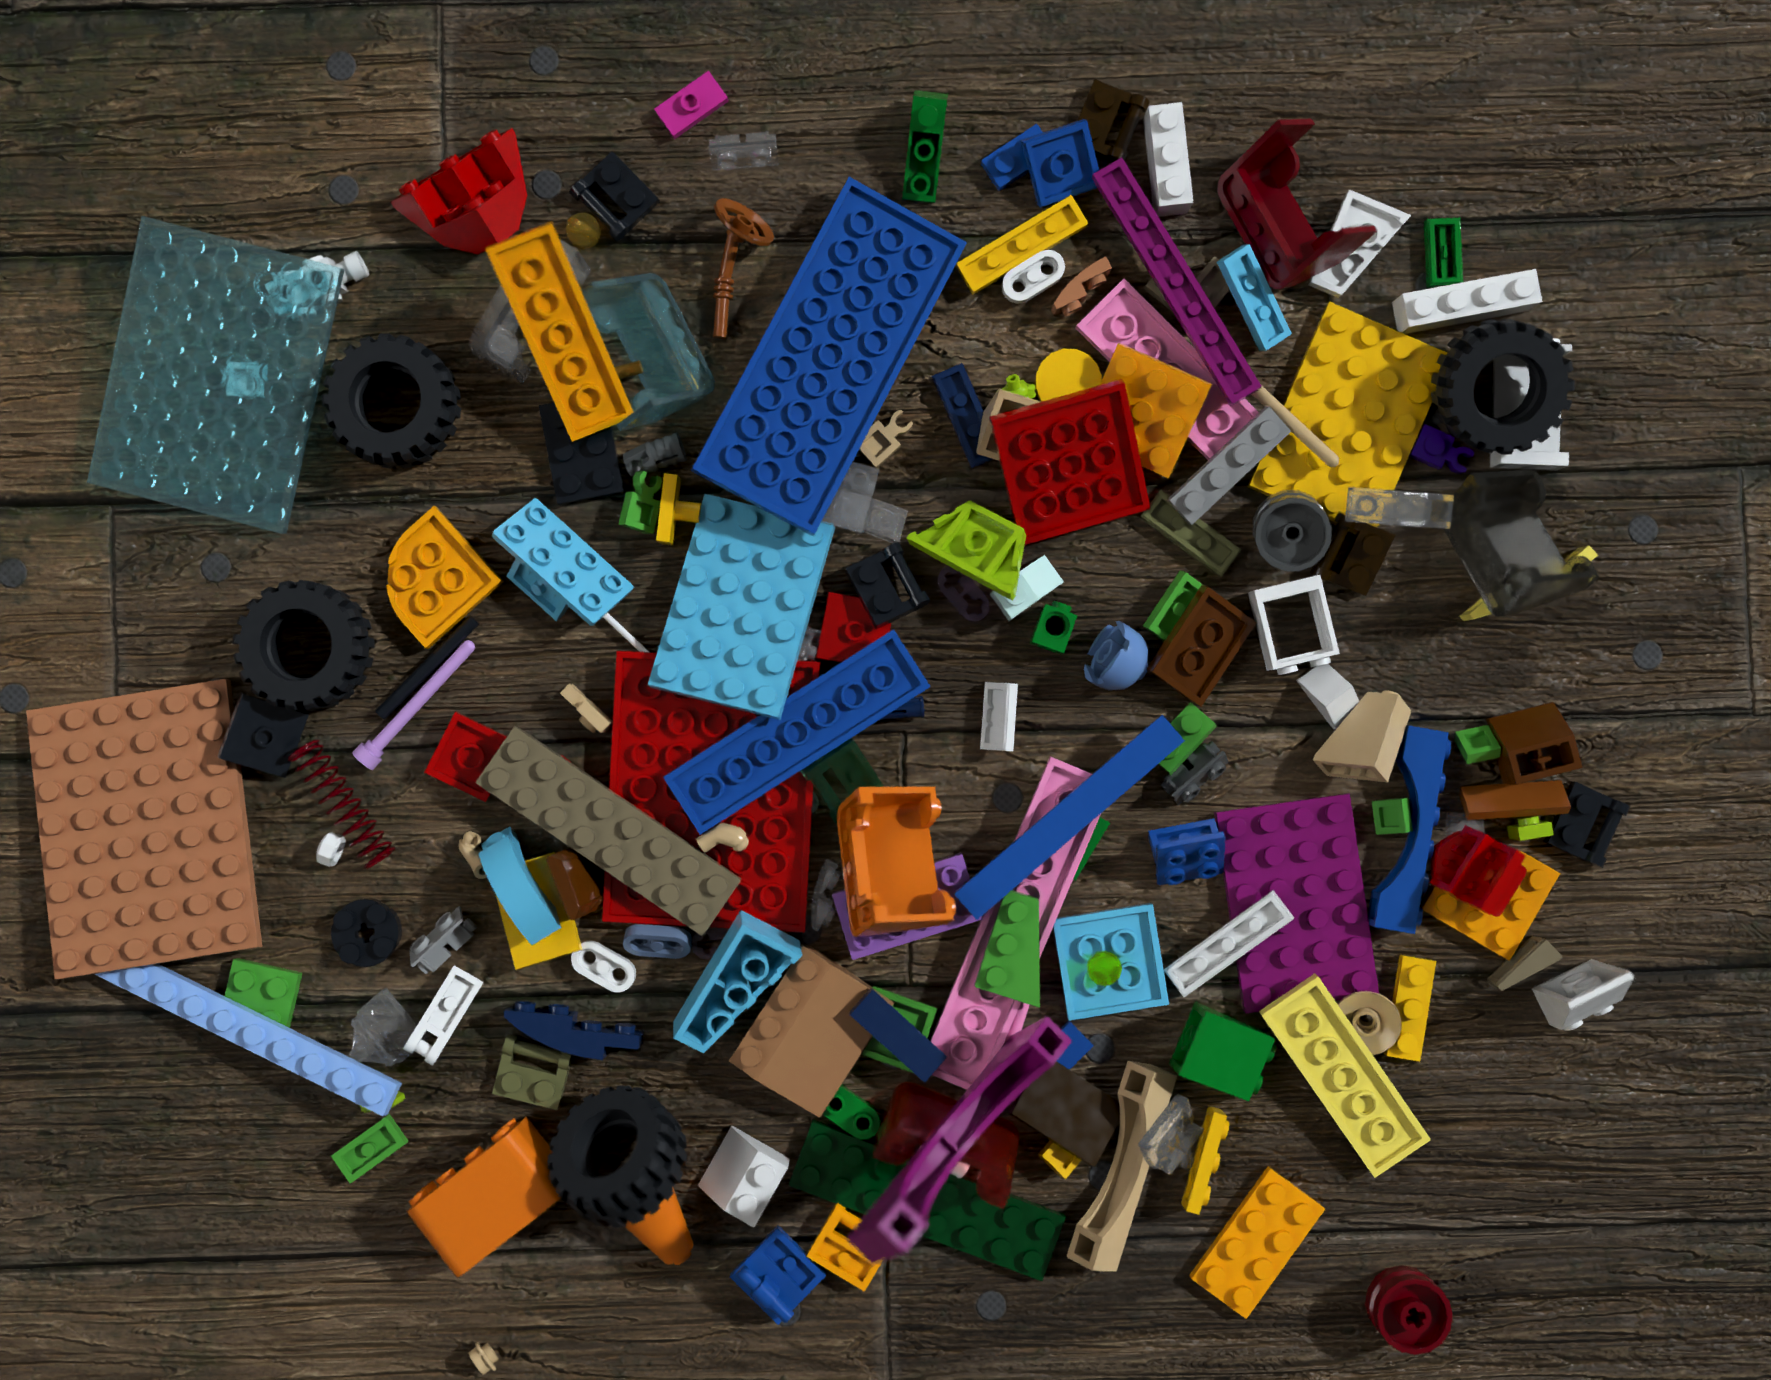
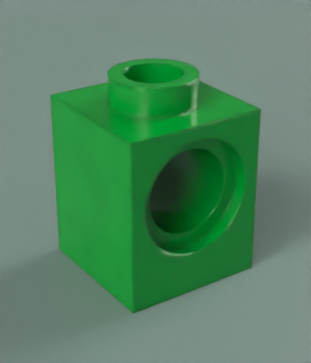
(1043, 639)

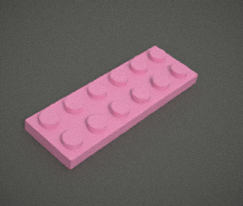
(1132, 321)

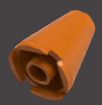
(665, 1232)

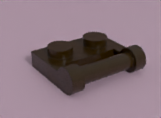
(1100, 113)
(1362, 557)

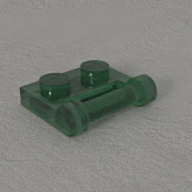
(849, 768)

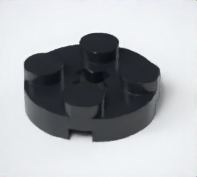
(354, 948)

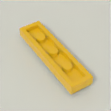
(1021, 243)

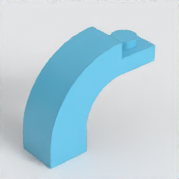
(516, 887)

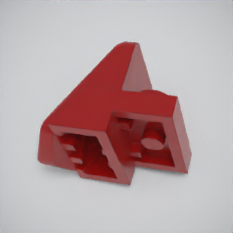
(1477, 870)

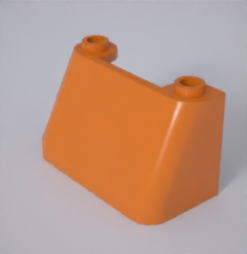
(891, 860)

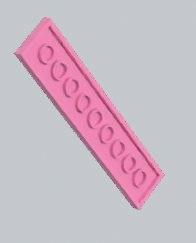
(977, 1020)

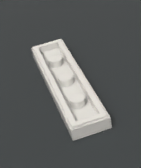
(1228, 943)

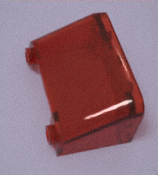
(916, 1113)

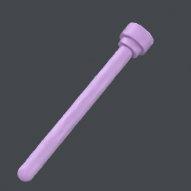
(371, 751)

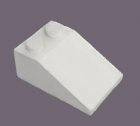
(1581, 993)

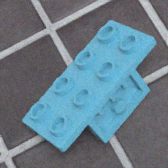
(559, 566)

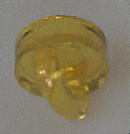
(583, 230)

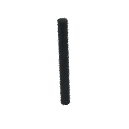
(427, 667)

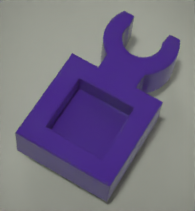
(1435, 448)

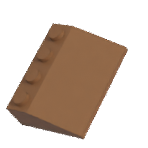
(804, 1034)

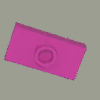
(691, 105)

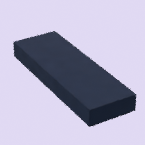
(962, 409)
(897, 1035)

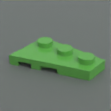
(1012, 952)

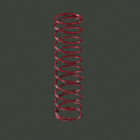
(301, 752)

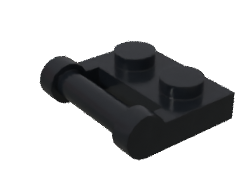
(622, 188)
(877, 590)
(1573, 828)

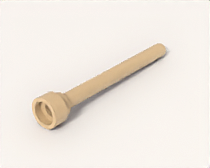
(1298, 428)

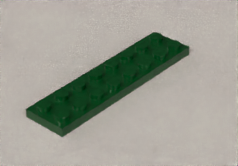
(846, 1173)

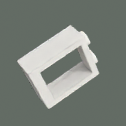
(1322, 618)

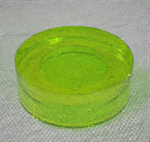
(1103, 968)

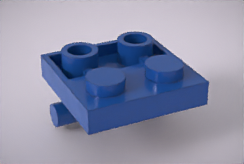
(777, 1275)

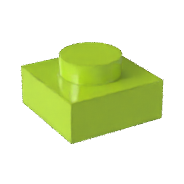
(1530, 828)

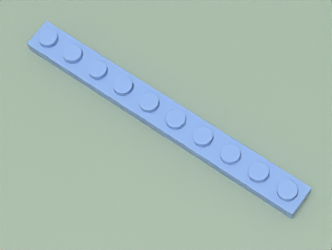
(259, 1035)

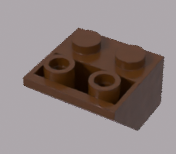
(1534, 744)

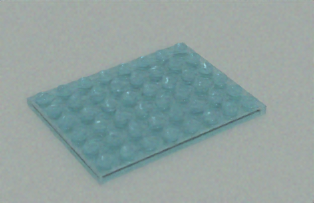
(214, 375)

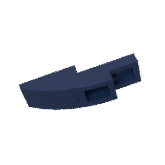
(559, 1030)

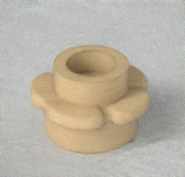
(483, 1357)

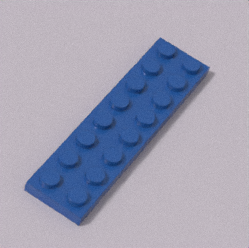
(810, 726)

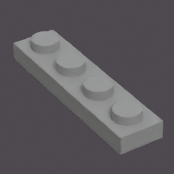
(1229, 465)

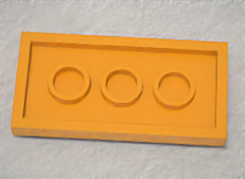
(1257, 1242)

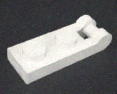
(444, 1014)

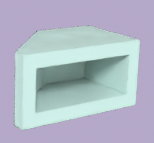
(1033, 584)

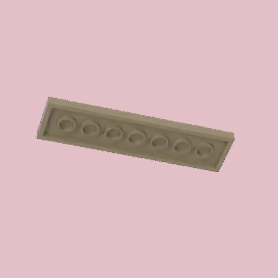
(608, 830)

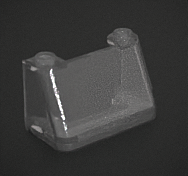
(494, 334)

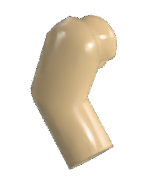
(724, 834)
(470, 848)

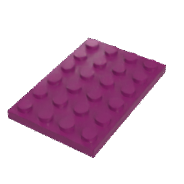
(1313, 865)

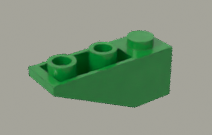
(924, 146)

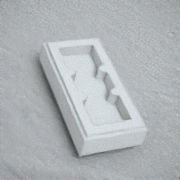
(999, 716)

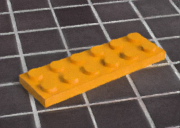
(560, 330)

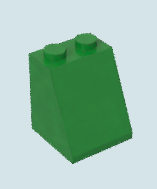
(1222, 1052)

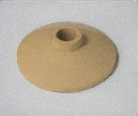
(1385, 1024)

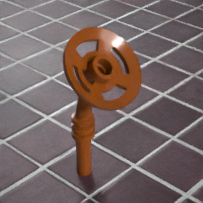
(738, 231)

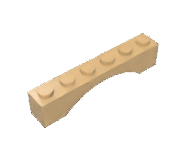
(1105, 1226)

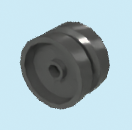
(1289, 510)

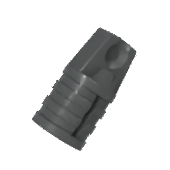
(655, 455)

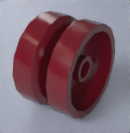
(1408, 1310)

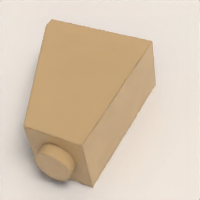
(1366, 739)

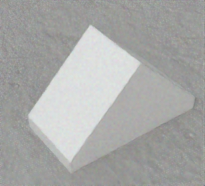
(1329, 693)

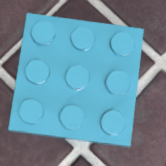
(1133, 939)

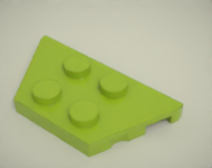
(977, 546)

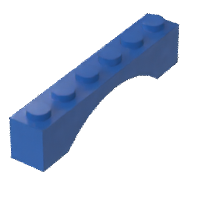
(1397, 898)

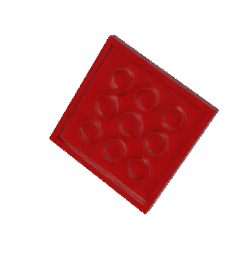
(1071, 461)

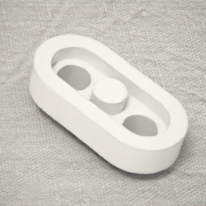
(1031, 276)
(603, 968)

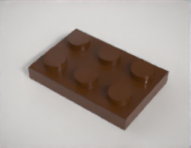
(1201, 645)

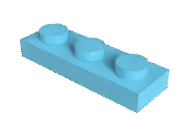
(1254, 297)

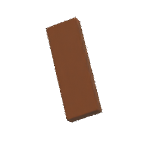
(1514, 800)

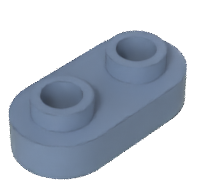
(657, 941)

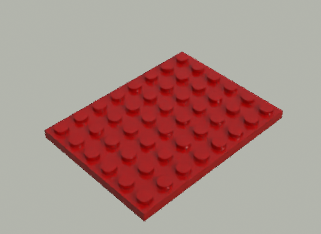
(660, 733)

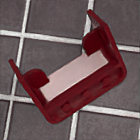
(1270, 217)

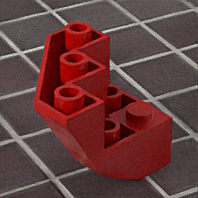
(472, 197)

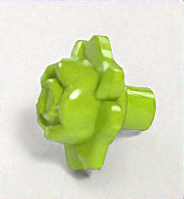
(1019, 386)

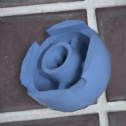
(1118, 658)

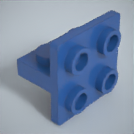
(1187, 851)

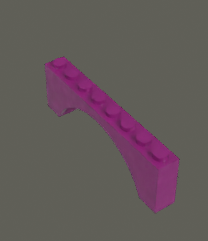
(904, 1206)

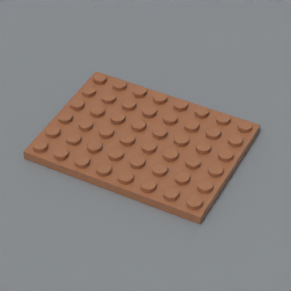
(142, 830)

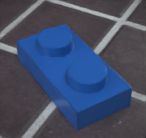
(1008, 161)

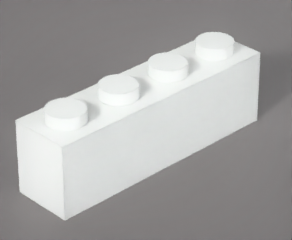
(1467, 301)

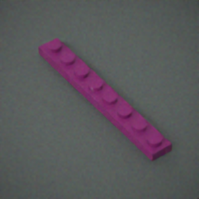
(1176, 282)

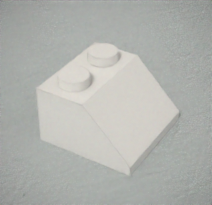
(743, 1175)

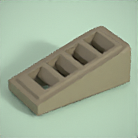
(1526, 961)

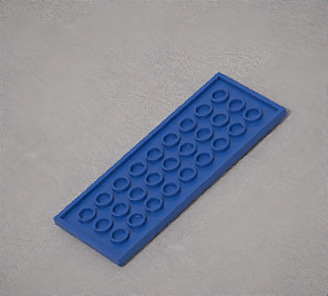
(829, 357)

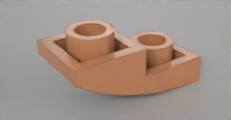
(1074, 294)

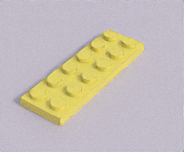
(1344, 1075)

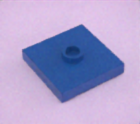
(1061, 162)

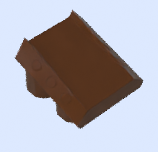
(577, 882)

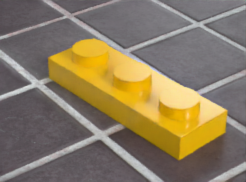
(1412, 1000)
(1206, 1160)

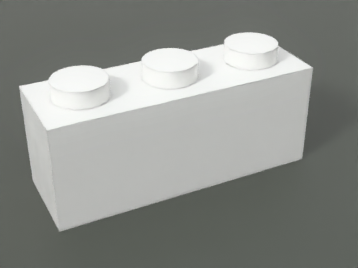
(1168, 159)

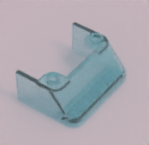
(657, 335)

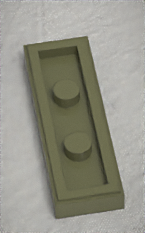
(1197, 540)

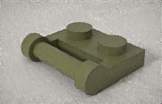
(530, 1082)

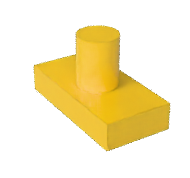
(674, 510)

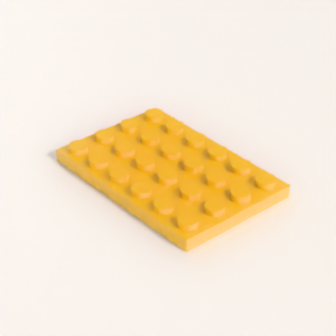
(1363, 398)

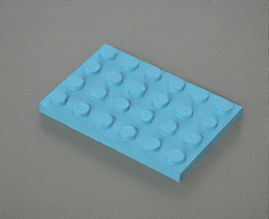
(740, 608)

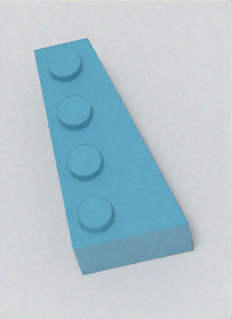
(738, 972)

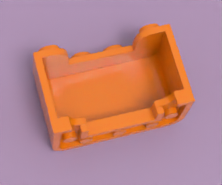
(486, 1198)

